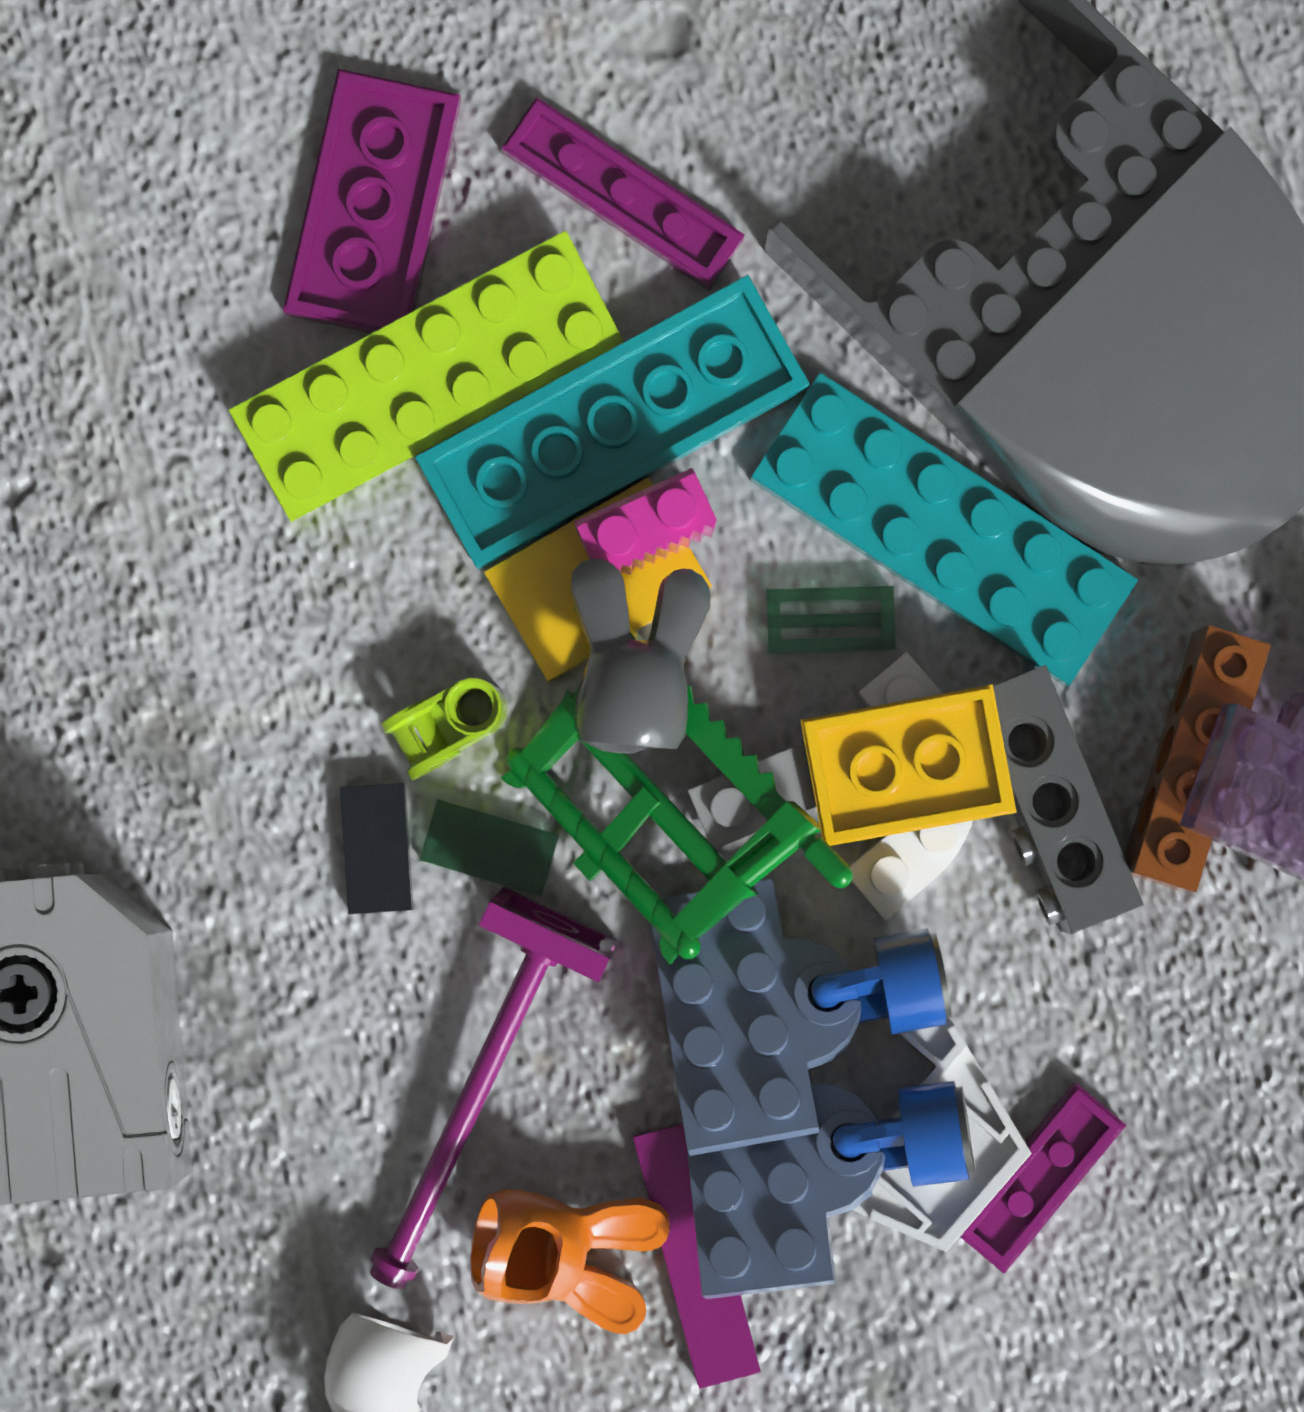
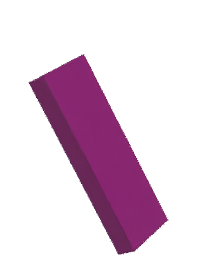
(1062, 1154)

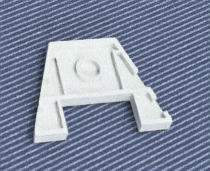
(945, 1210)

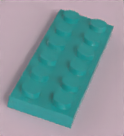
(612, 422)
(943, 530)

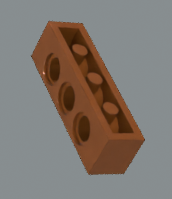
(1215, 671)

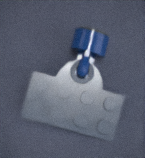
(769, 1008)
(769, 1203)

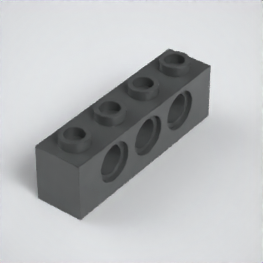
(1107, 883)

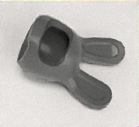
(634, 688)

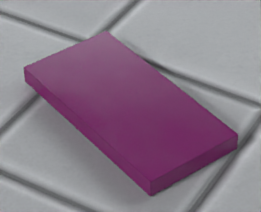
(372, 202)

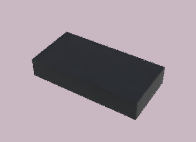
(376, 848)

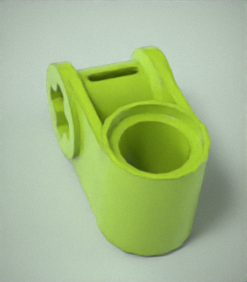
(442, 726)

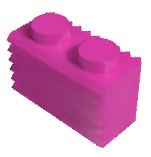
(648, 523)

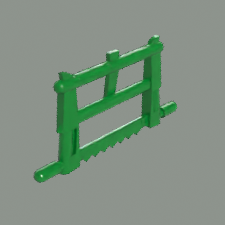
(729, 882)

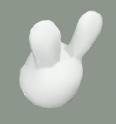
(380, 1365)

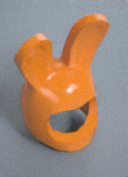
(537, 1251)

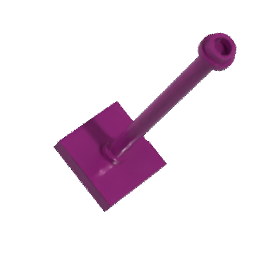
(546, 940)

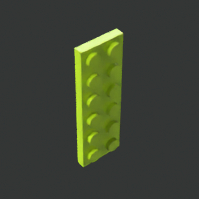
(426, 376)

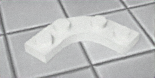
(907, 861)

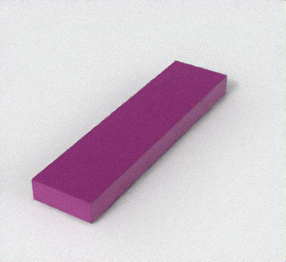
(622, 193)
(715, 1327)

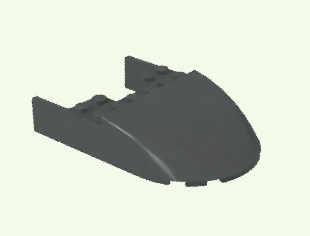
(1137, 347)

